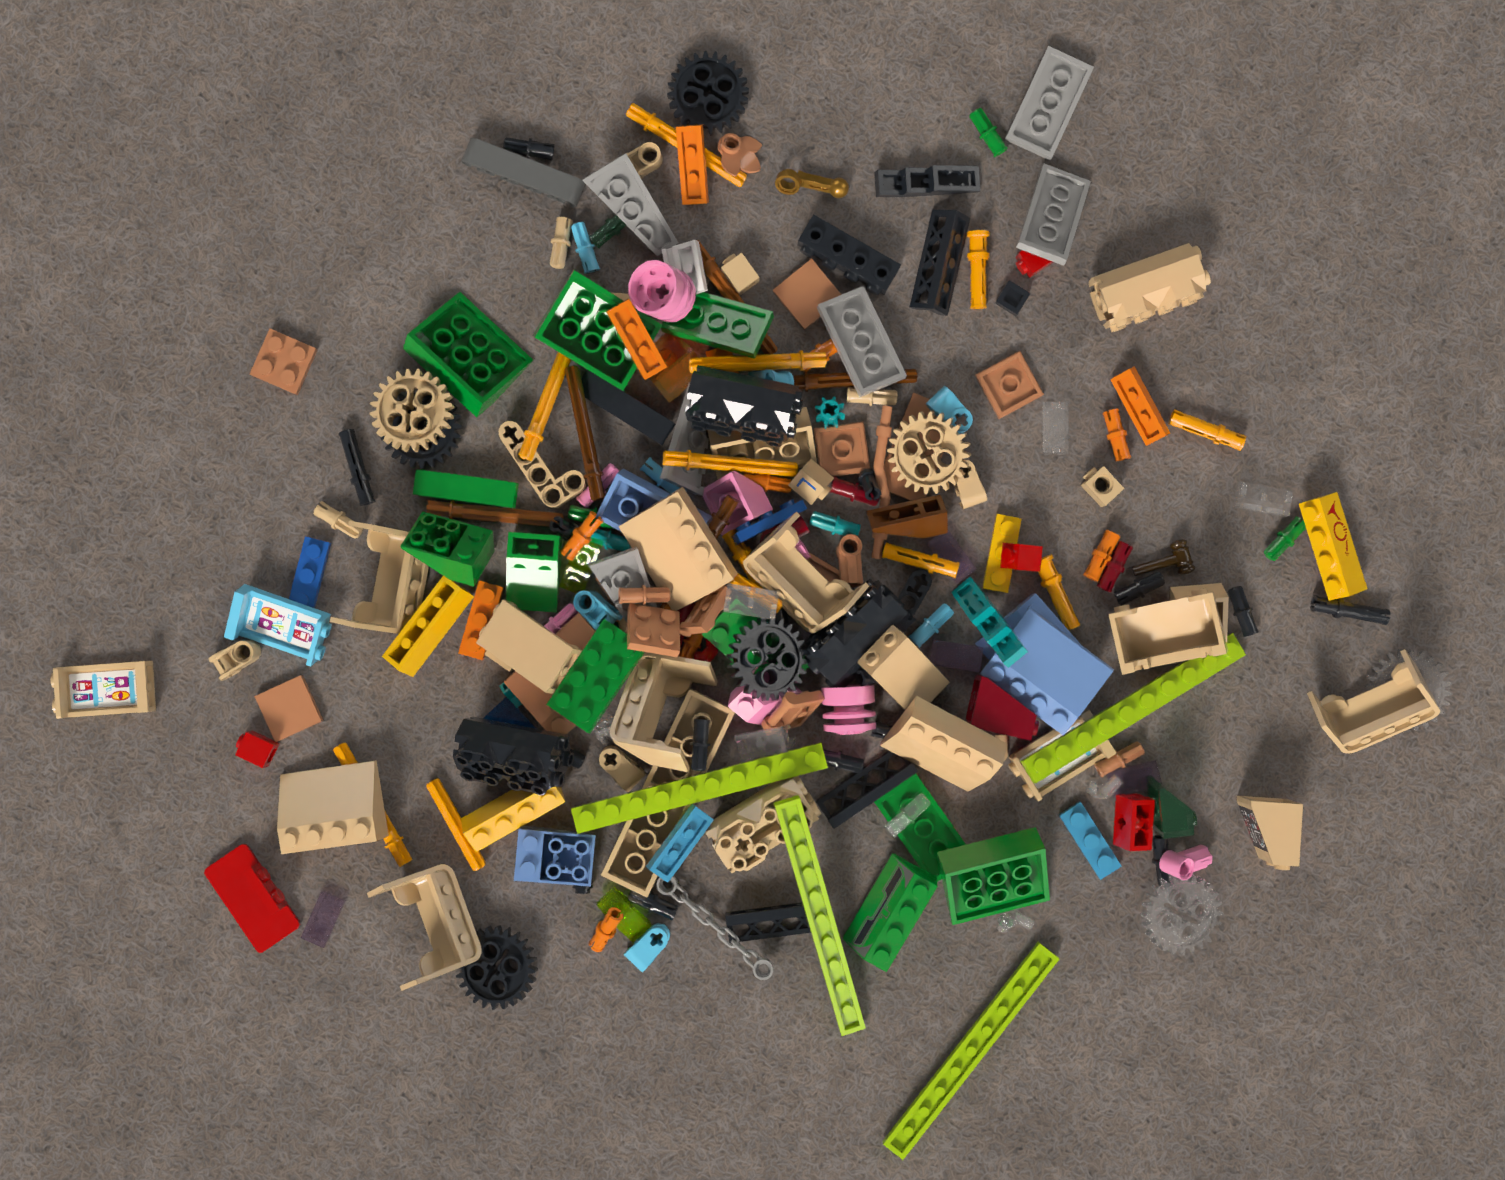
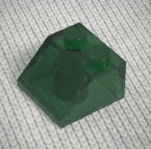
(1171, 814)

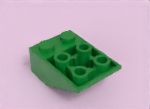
(450, 547)
(533, 571)

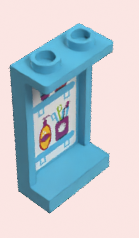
(278, 623)

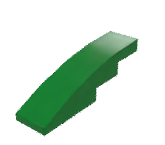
(465, 488)

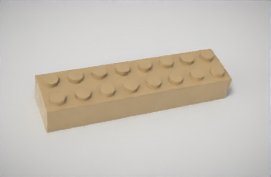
(646, 834)

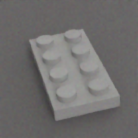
(1049, 103)
(1053, 214)
(861, 341)

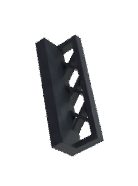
(945, 261)
(871, 795)
(769, 913)

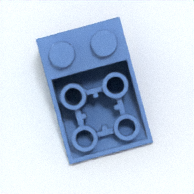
(554, 856)

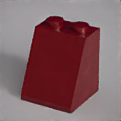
(999, 712)

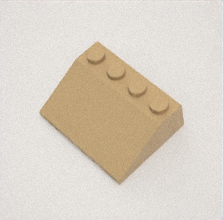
(679, 549)
(945, 745)
(330, 808)

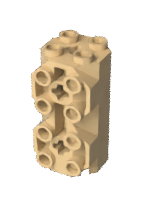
(1149, 286)
(752, 827)

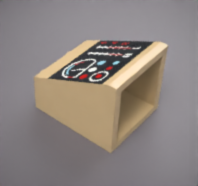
(1274, 829)

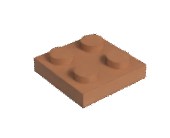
(283, 361)
(653, 630)

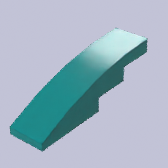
(989, 622)

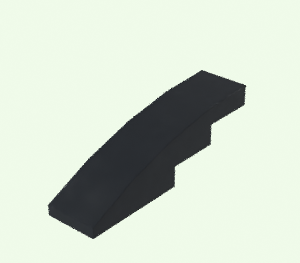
(927, 181)
(626, 408)

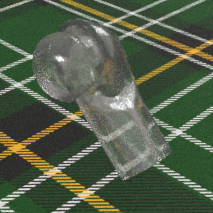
(1105, 790)
(1013, 918)

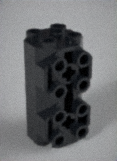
(745, 404)
(845, 640)
(522, 755)

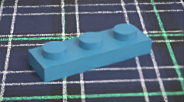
(1090, 840)
(679, 843)

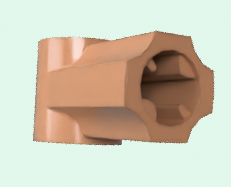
(850, 563)

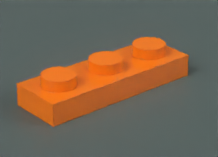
(692, 164)
(636, 339)
(1140, 406)
(485, 600)

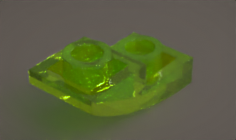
(578, 571)
(633, 922)

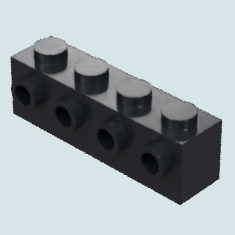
(849, 255)

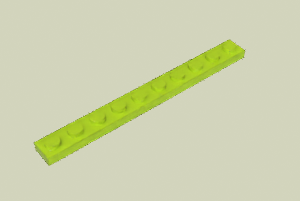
(1127, 711)
(699, 788)
(819, 914)
(970, 1050)

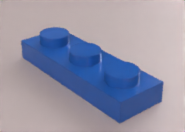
(767, 521)
(310, 571)

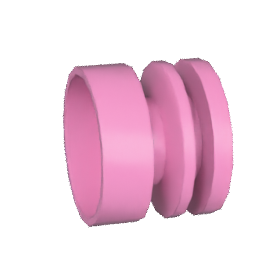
(661, 291)
(849, 709)

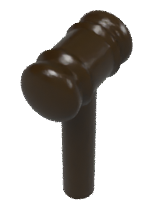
(1180, 557)

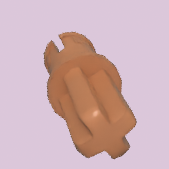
(644, 595)
(1119, 760)

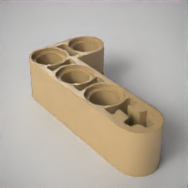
(529, 467)

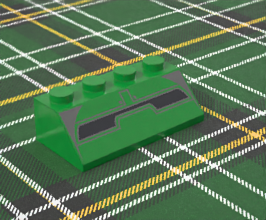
(890, 911)

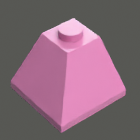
(751, 499)
(753, 709)

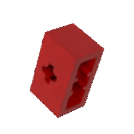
(1133, 822)

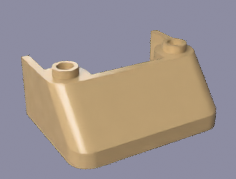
(397, 585)
(801, 587)
(643, 703)
(1379, 711)
(443, 916)

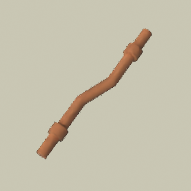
(883, 432)

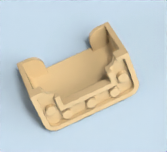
(1168, 632)

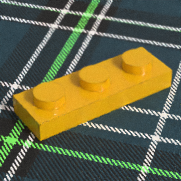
(1005, 530)

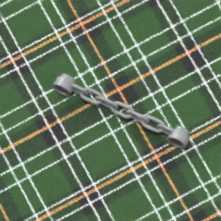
(720, 930)

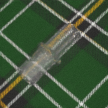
(907, 815)

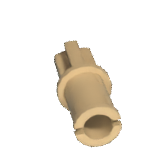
(560, 242)
(881, 396)
(336, 519)

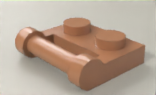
(704, 613)
(793, 709)

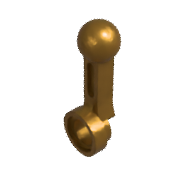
(836, 187)

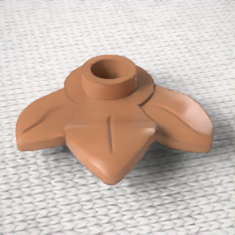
(741, 156)

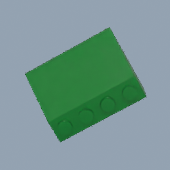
(584, 333)
(467, 353)
(994, 875)

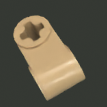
(642, 166)
(970, 488)
(231, 660)
(624, 770)

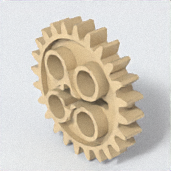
(389, 408)
(949, 442)

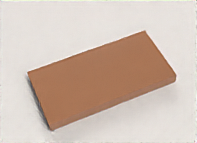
(896, 487)

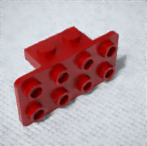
(252, 898)

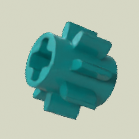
(825, 417)

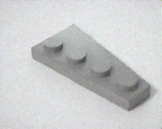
(630, 200)
(686, 439)
(623, 571)

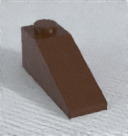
(912, 519)

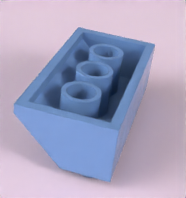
(629, 497)

